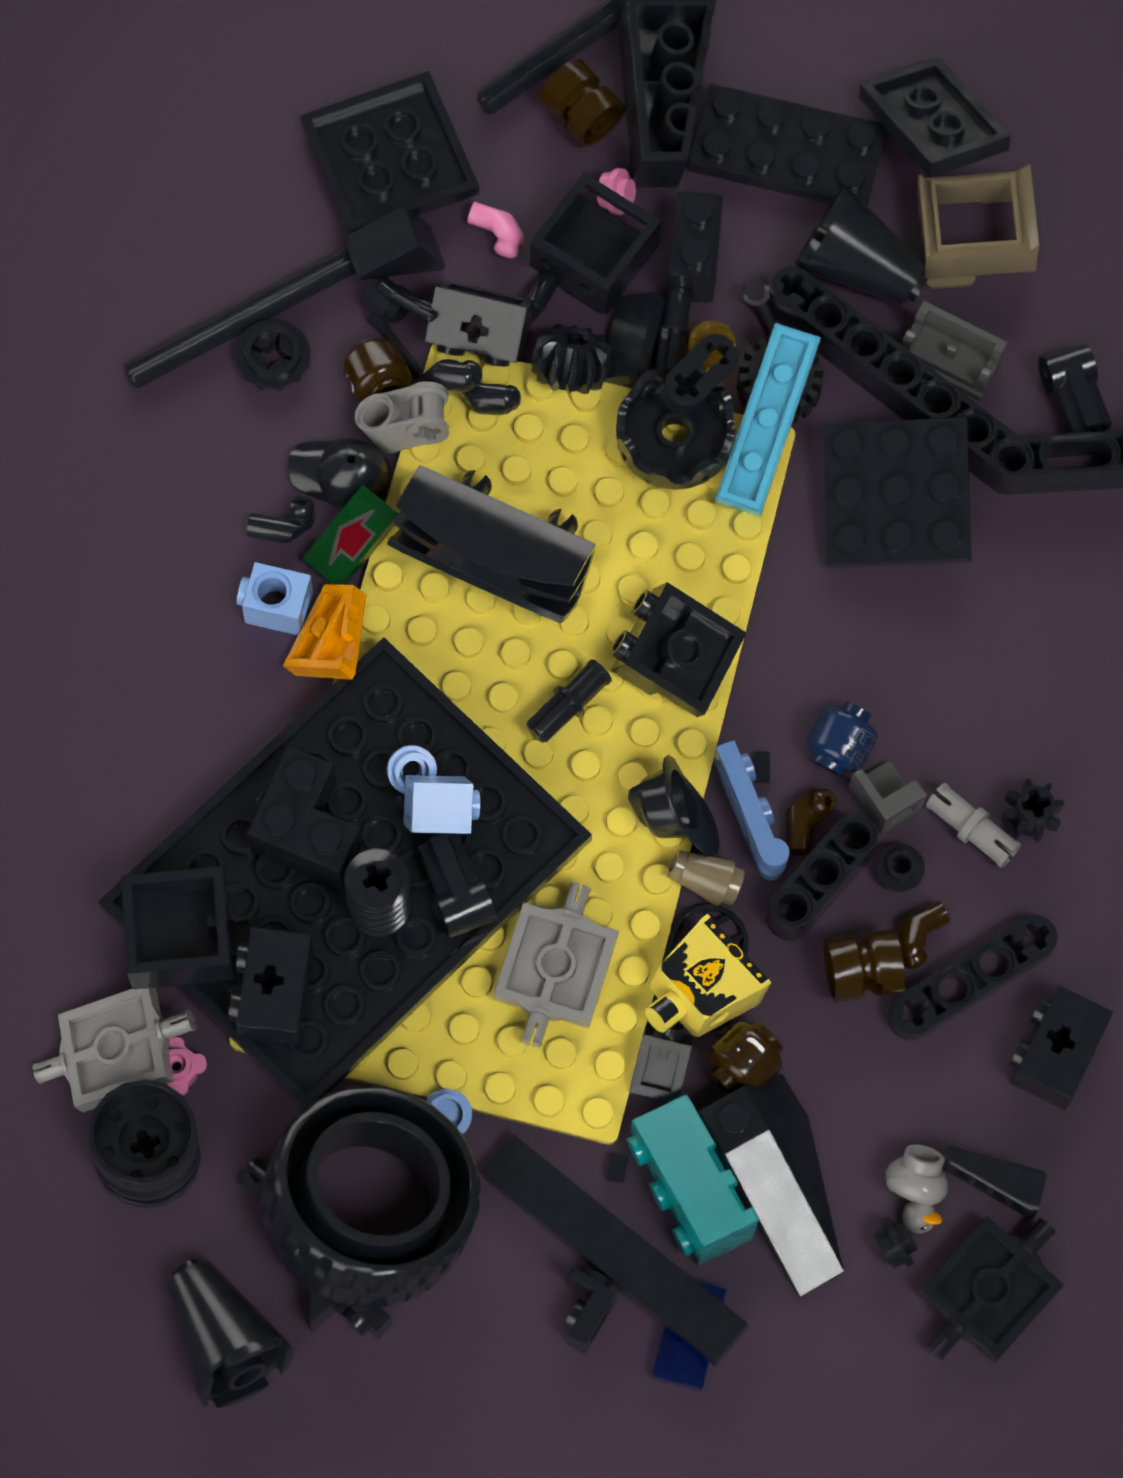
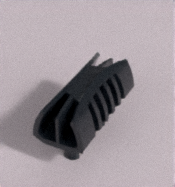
(493, 543)

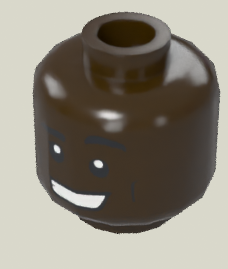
(375, 368)
(745, 1057)

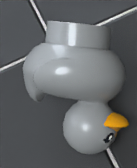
(922, 1182)

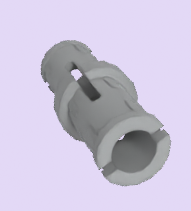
(973, 825)

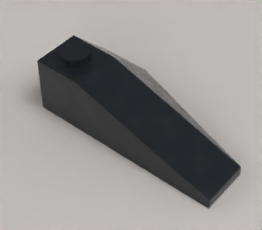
(774, 1158)

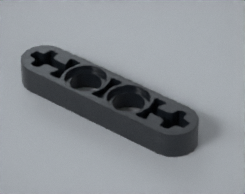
(976, 982)

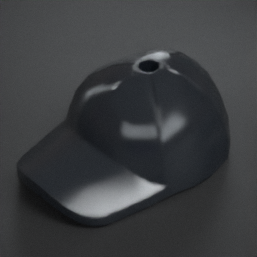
(324, 473)

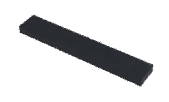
(615, 1250)

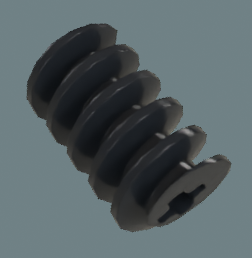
(378, 892)

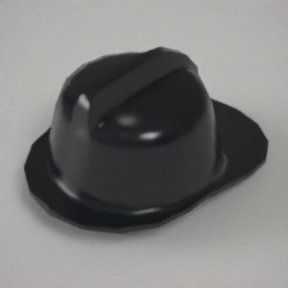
(674, 808)

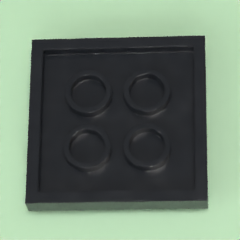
(389, 152)
(897, 493)

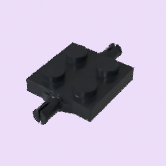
(991, 1289)

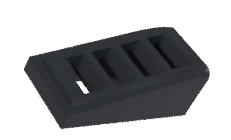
(1004, 1181)

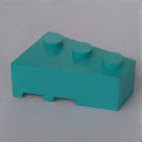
(691, 1181)

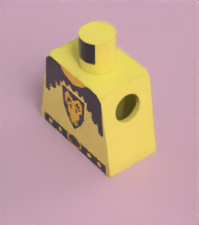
(704, 982)

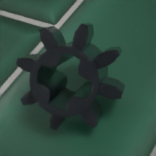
(1024, 820)

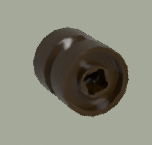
(577, 96)
(864, 965)

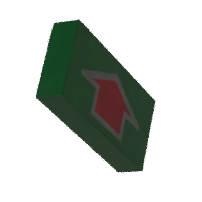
(351, 537)

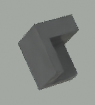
(886, 796)

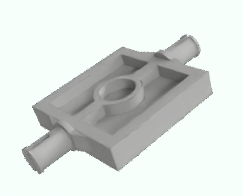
(555, 965)
(114, 1044)

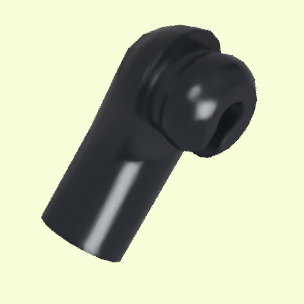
(454, 375)
(287, 526)

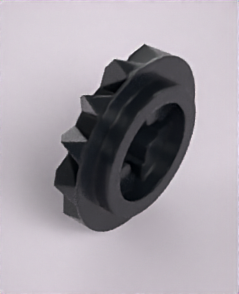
(261, 339)

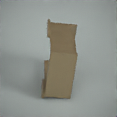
(960, 263)

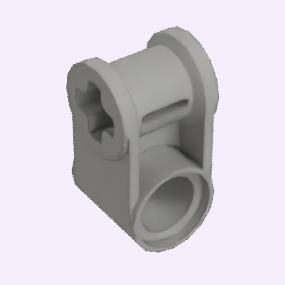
(405, 418)

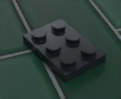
(934, 117)

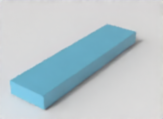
(767, 420)

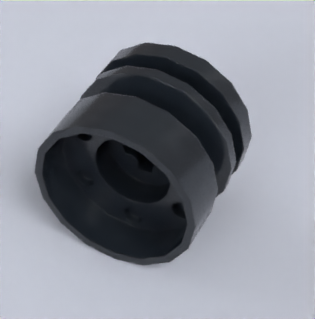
(139, 1116)

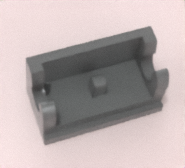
(955, 349)

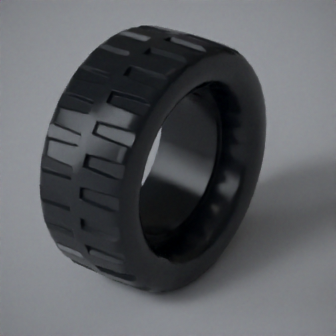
(339, 1259)

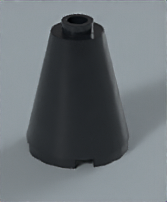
(861, 252)
(223, 1336)

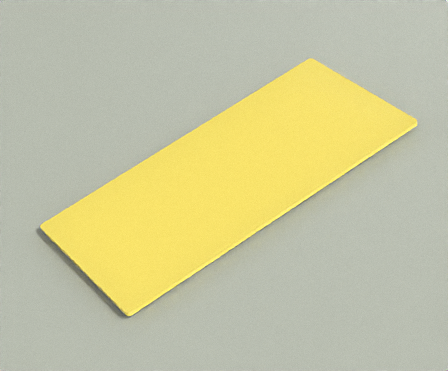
(502, 669)

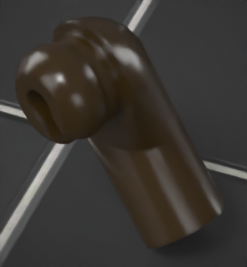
(804, 815)
(914, 929)

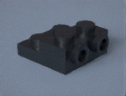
(676, 648)

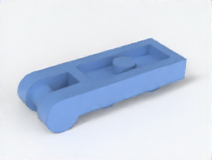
(751, 812)

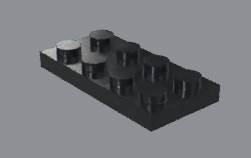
(785, 146)

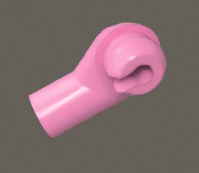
(501, 224)

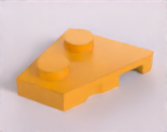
(330, 635)

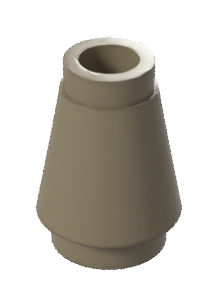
(707, 876)

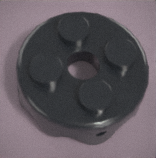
(670, 463)

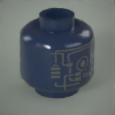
(841, 738)

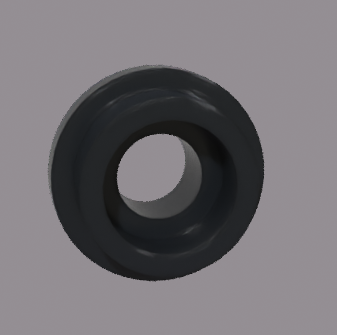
(896, 881)
(896, 1244)

